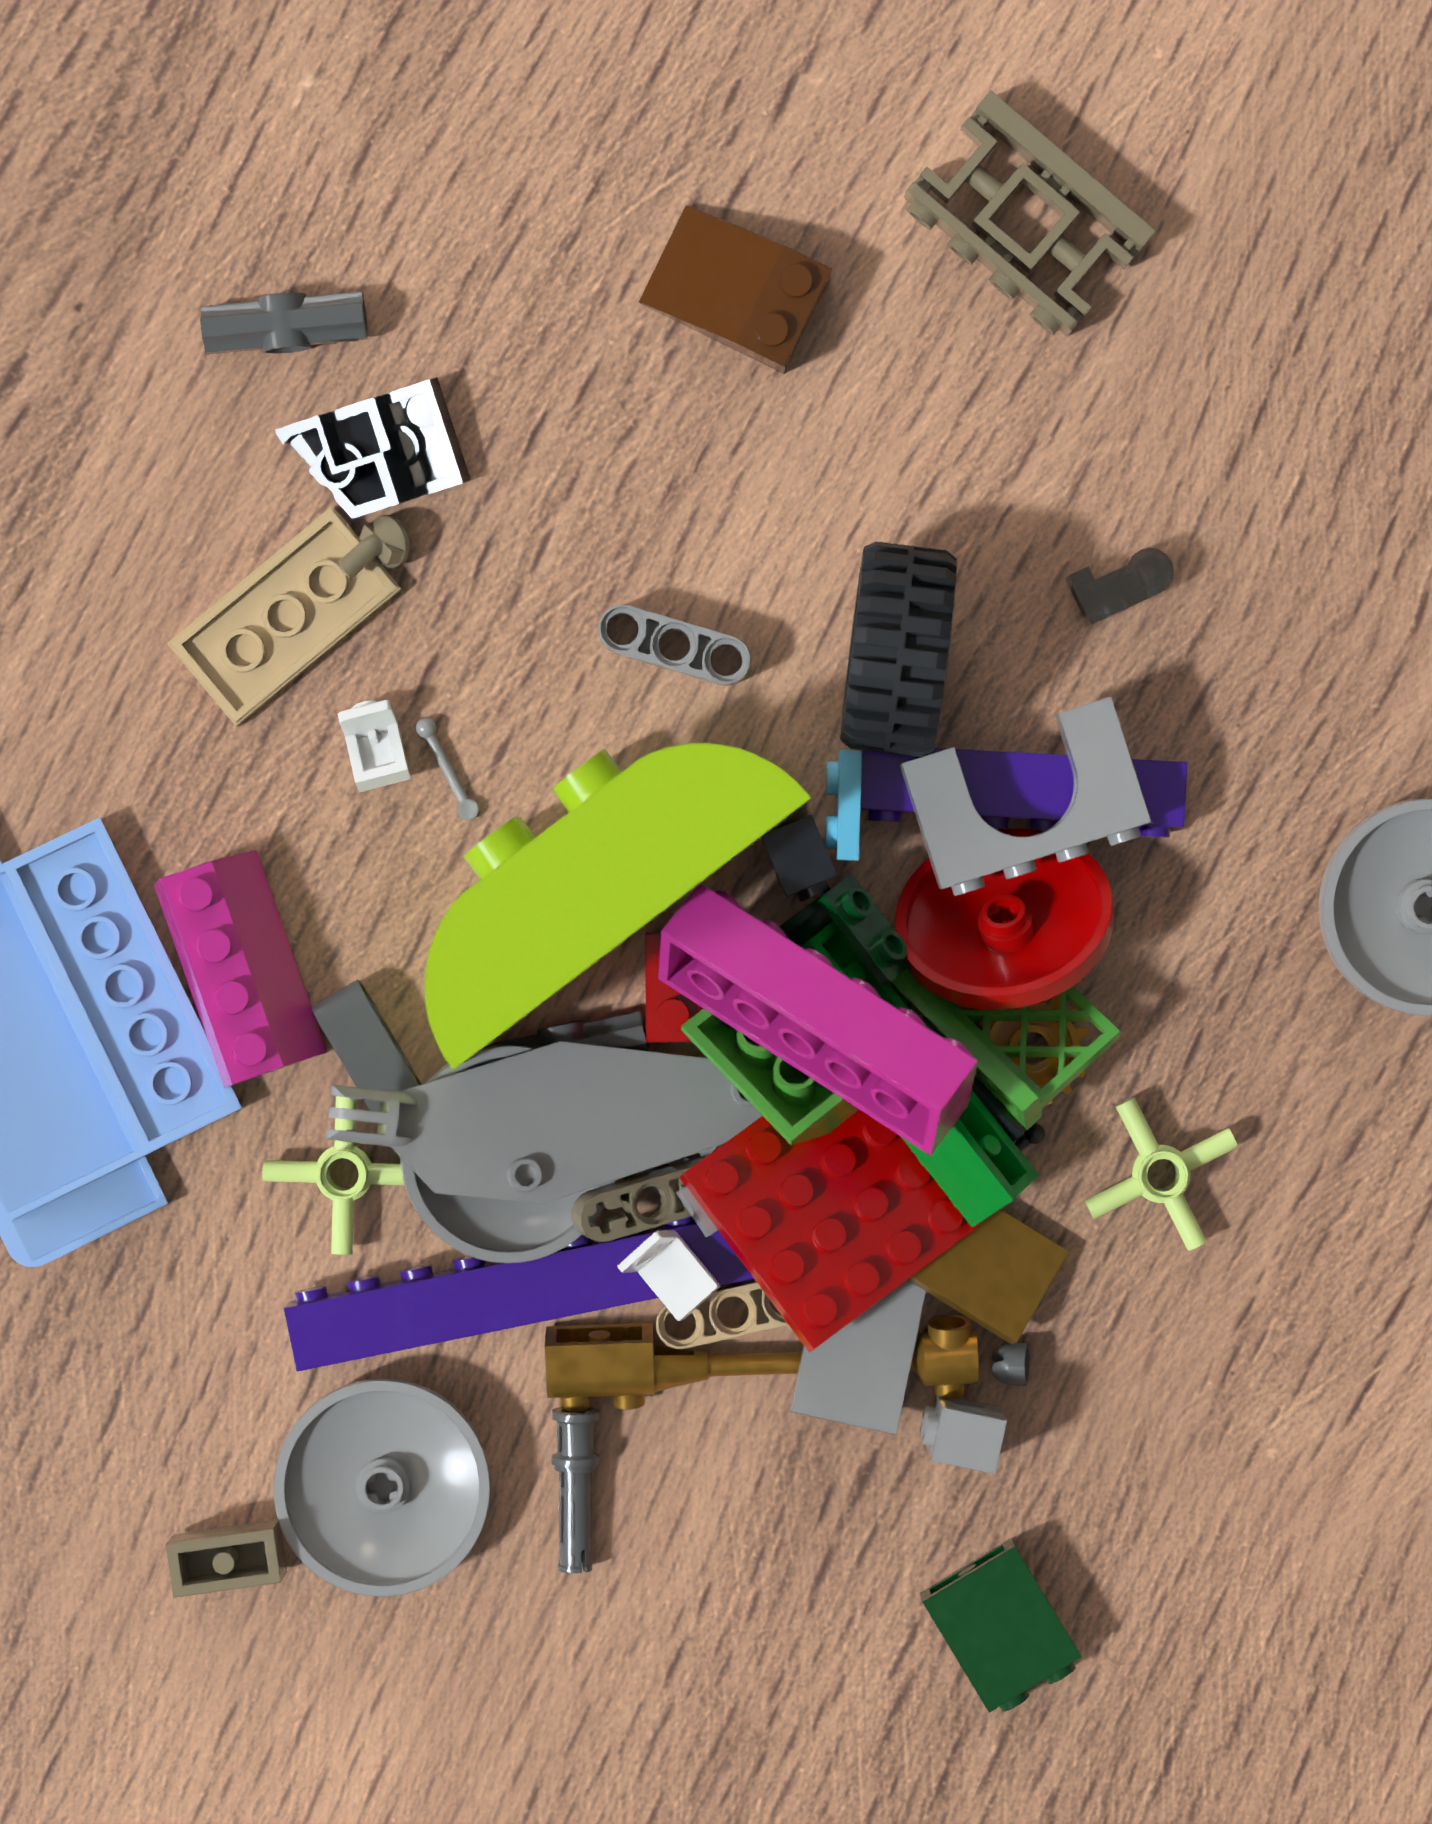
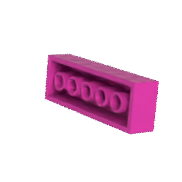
(816, 1017)

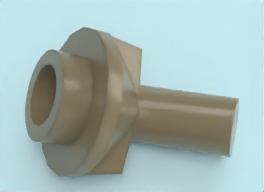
(381, 539)

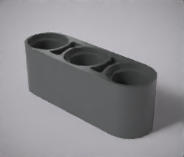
(364, 1041)

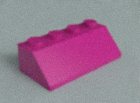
(239, 967)

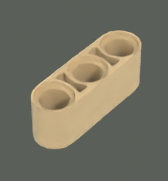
(711, 1329)

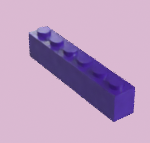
(1022, 787)

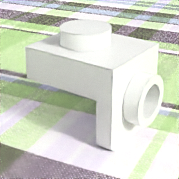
(374, 745)

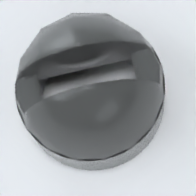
(1011, 1364)

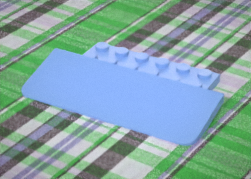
(92, 1050)

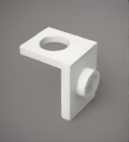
(672, 1272)

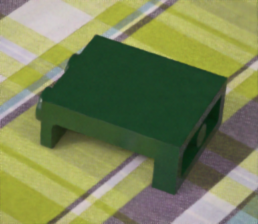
(859, 922)
(1001, 1627)

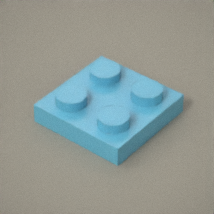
(844, 781)

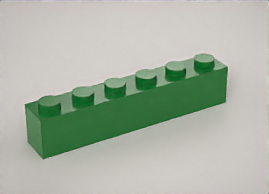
(977, 1158)

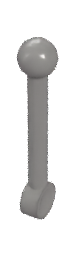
(467, 807)

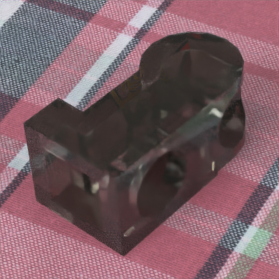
(1141, 578)

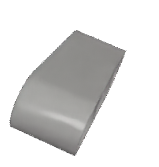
(652, 628)

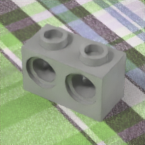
(963, 1433)

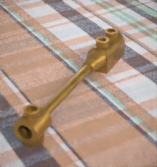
(628, 1365)

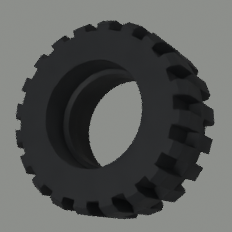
(899, 649)

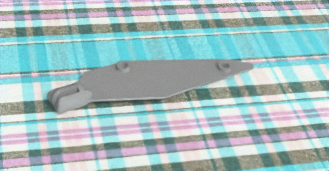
(551, 1120)

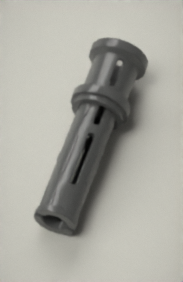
(575, 1464)

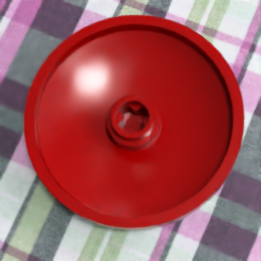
(1012, 937)

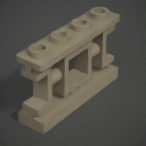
(1058, 179)

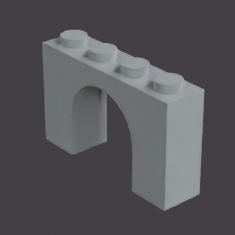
(1102, 804)

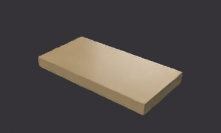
(282, 618)

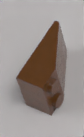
(736, 287)

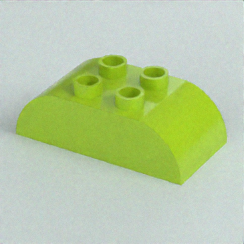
(590, 879)

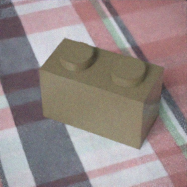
(226, 1558)

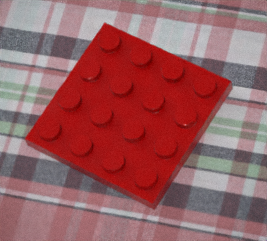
(826, 1218)

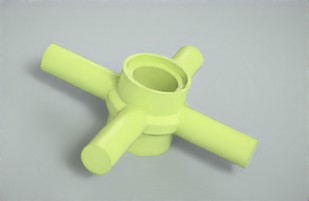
(319, 1173)
(1171, 1195)

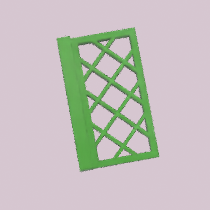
(994, 1066)

